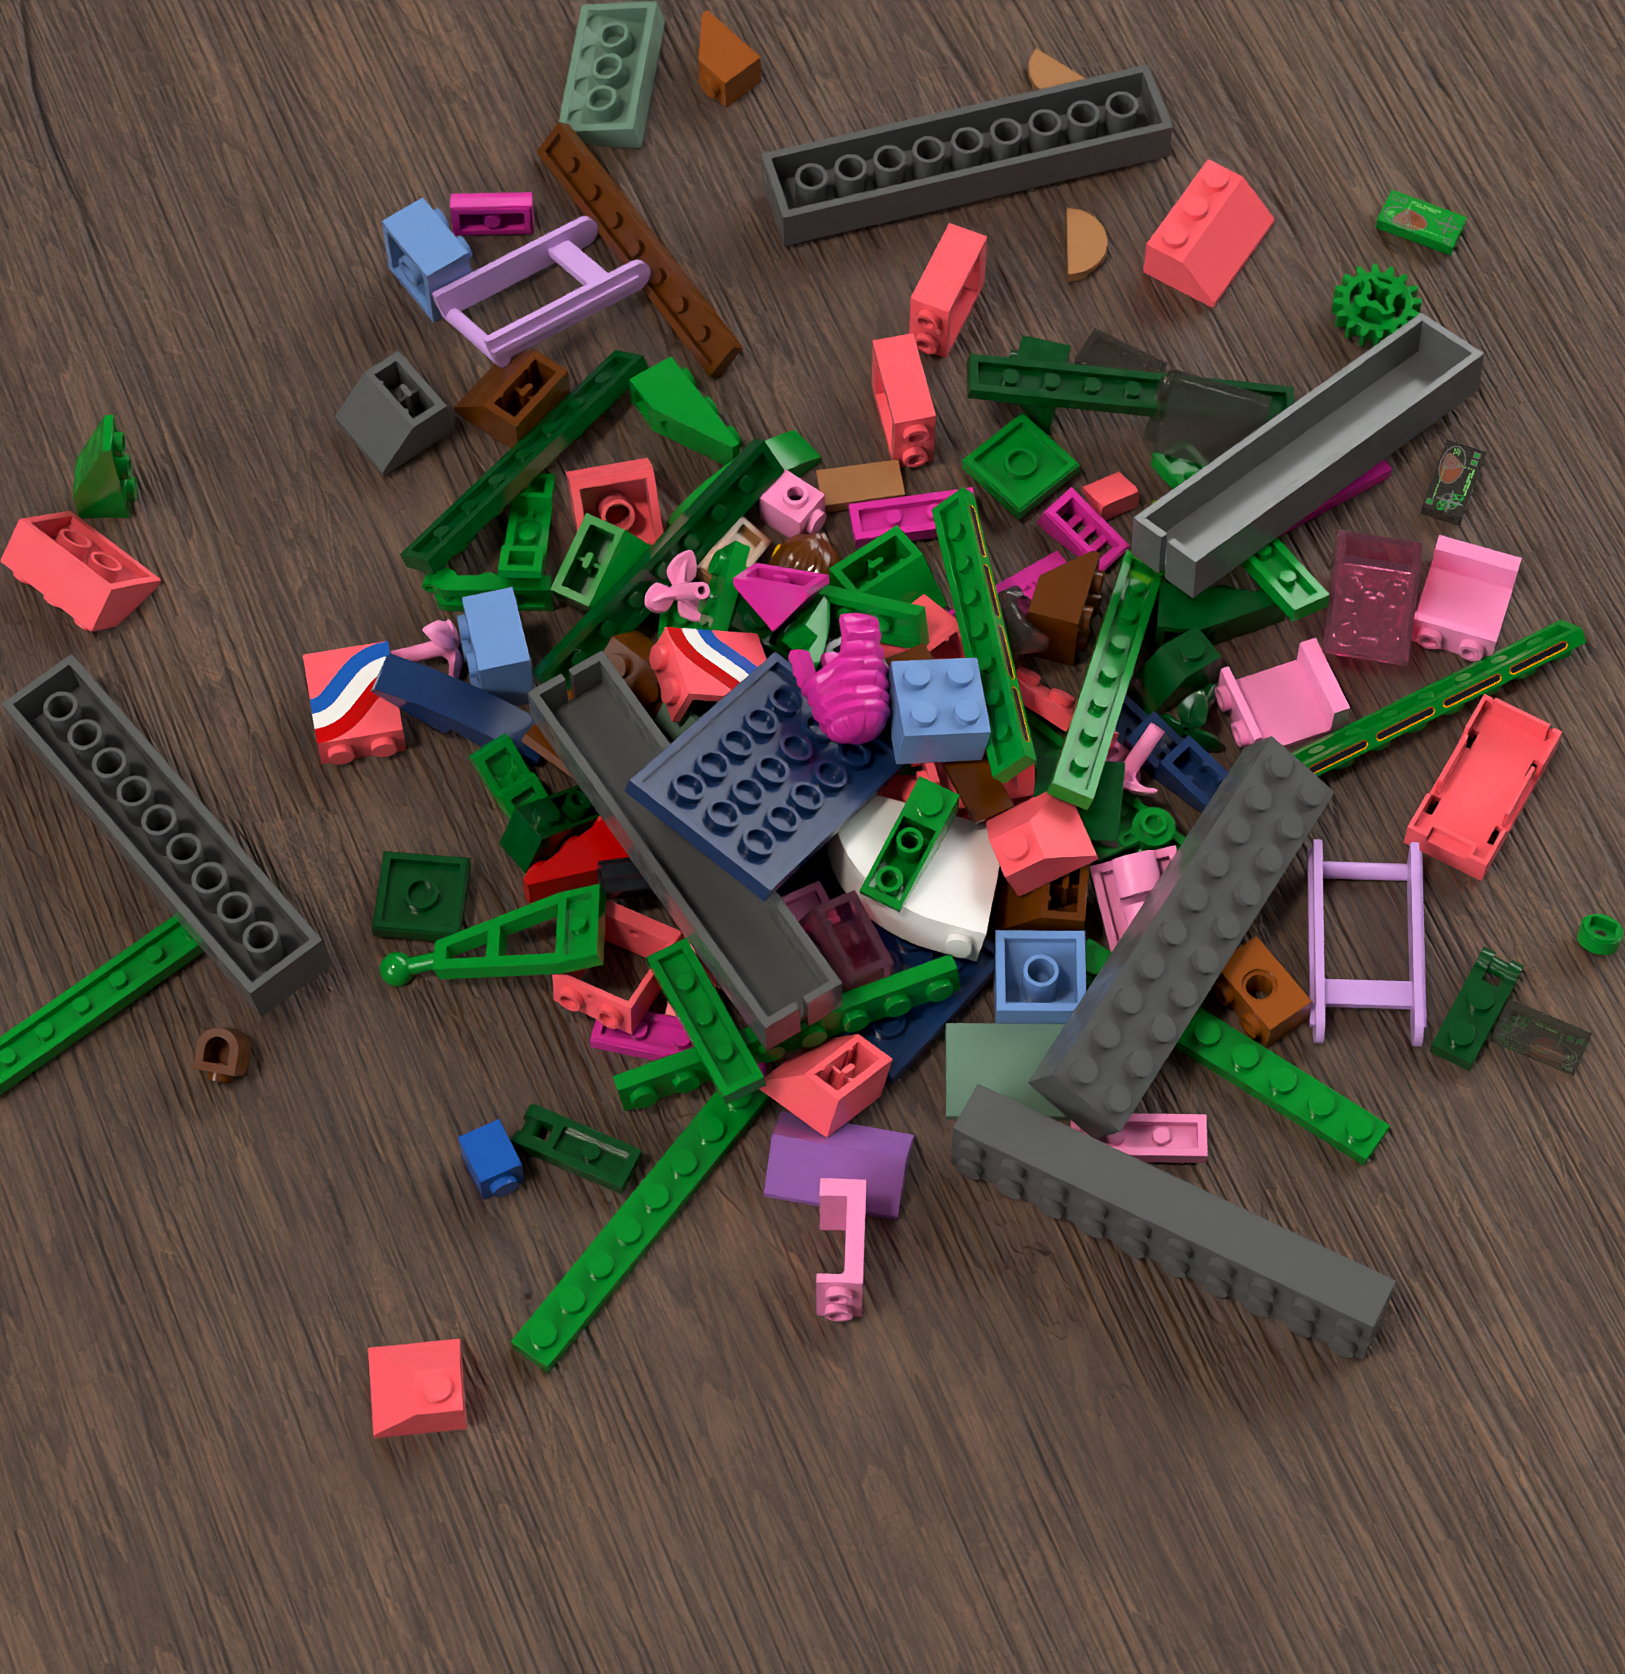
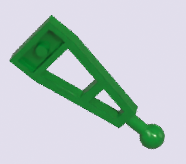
(578, 942)

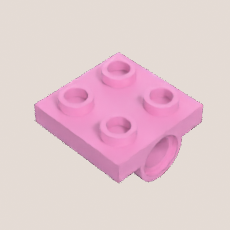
(1125, 885)

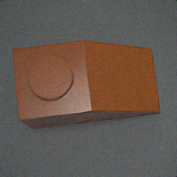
(725, 62)

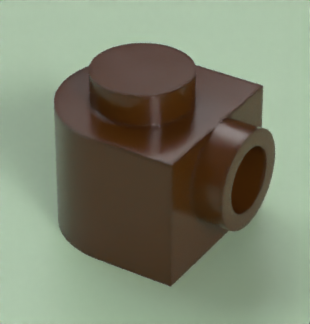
(223, 1054)

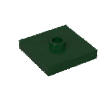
(1104, 814)
(421, 896)

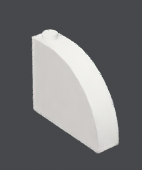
(952, 897)

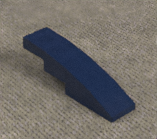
(452, 704)
(1175, 761)

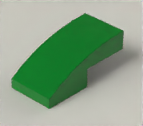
(810, 630)
(506, 775)

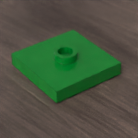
(1020, 466)

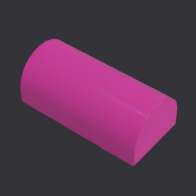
(492, 213)

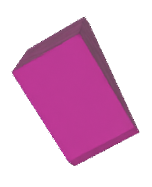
(778, 592)

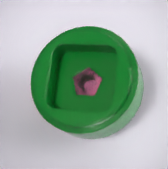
(1600, 934)

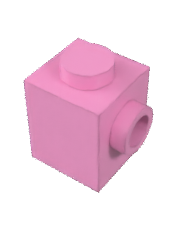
(792, 506)

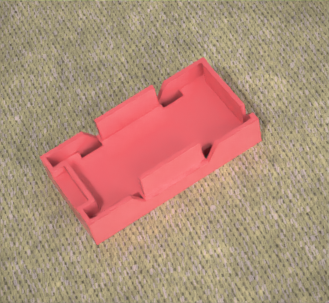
(1483, 787)

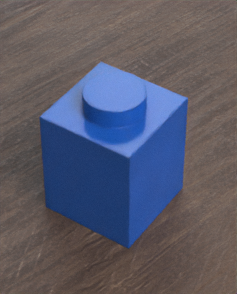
(491, 1160)

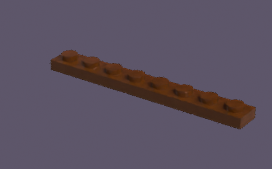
(634, 240)

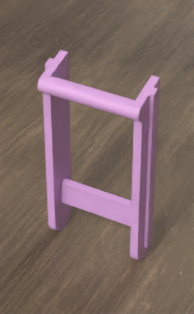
(558, 246)
(1366, 993)

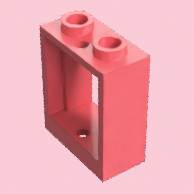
(948, 290)
(903, 400)
(636, 934)

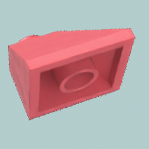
(1039, 842)
(417, 1388)

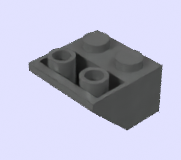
(393, 414)

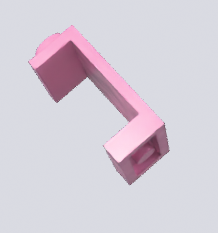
(1464, 599)
(1286, 701)

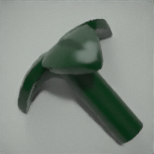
(1193, 714)

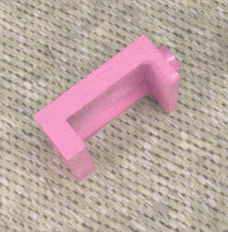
(843, 1209)

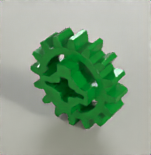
(1376, 304)

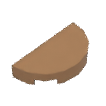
(1048, 72)
(1085, 244)

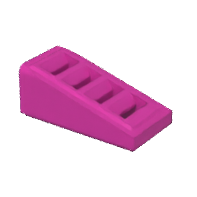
(1082, 512)

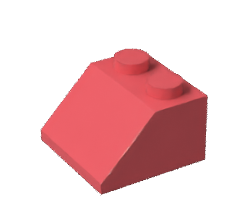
(619, 495)

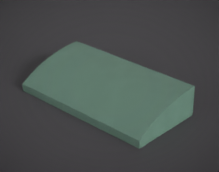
(613, 72)
(999, 1059)

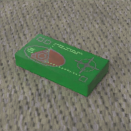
(1421, 222)

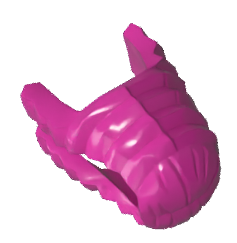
(852, 688)

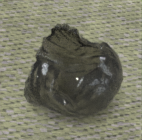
(1020, 632)

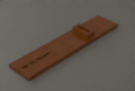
(972, 779)

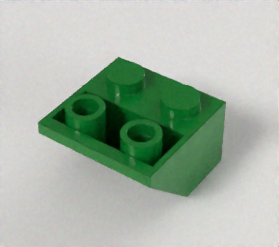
(595, 562)
(888, 569)

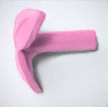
(680, 574)
(444, 643)
(1137, 758)

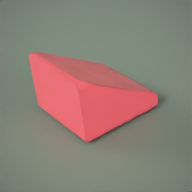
(1112, 495)

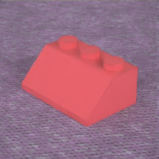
(1208, 235)
(78, 569)

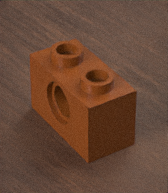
(1257, 969)

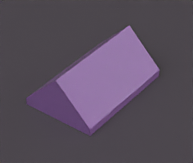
(854, 1151)

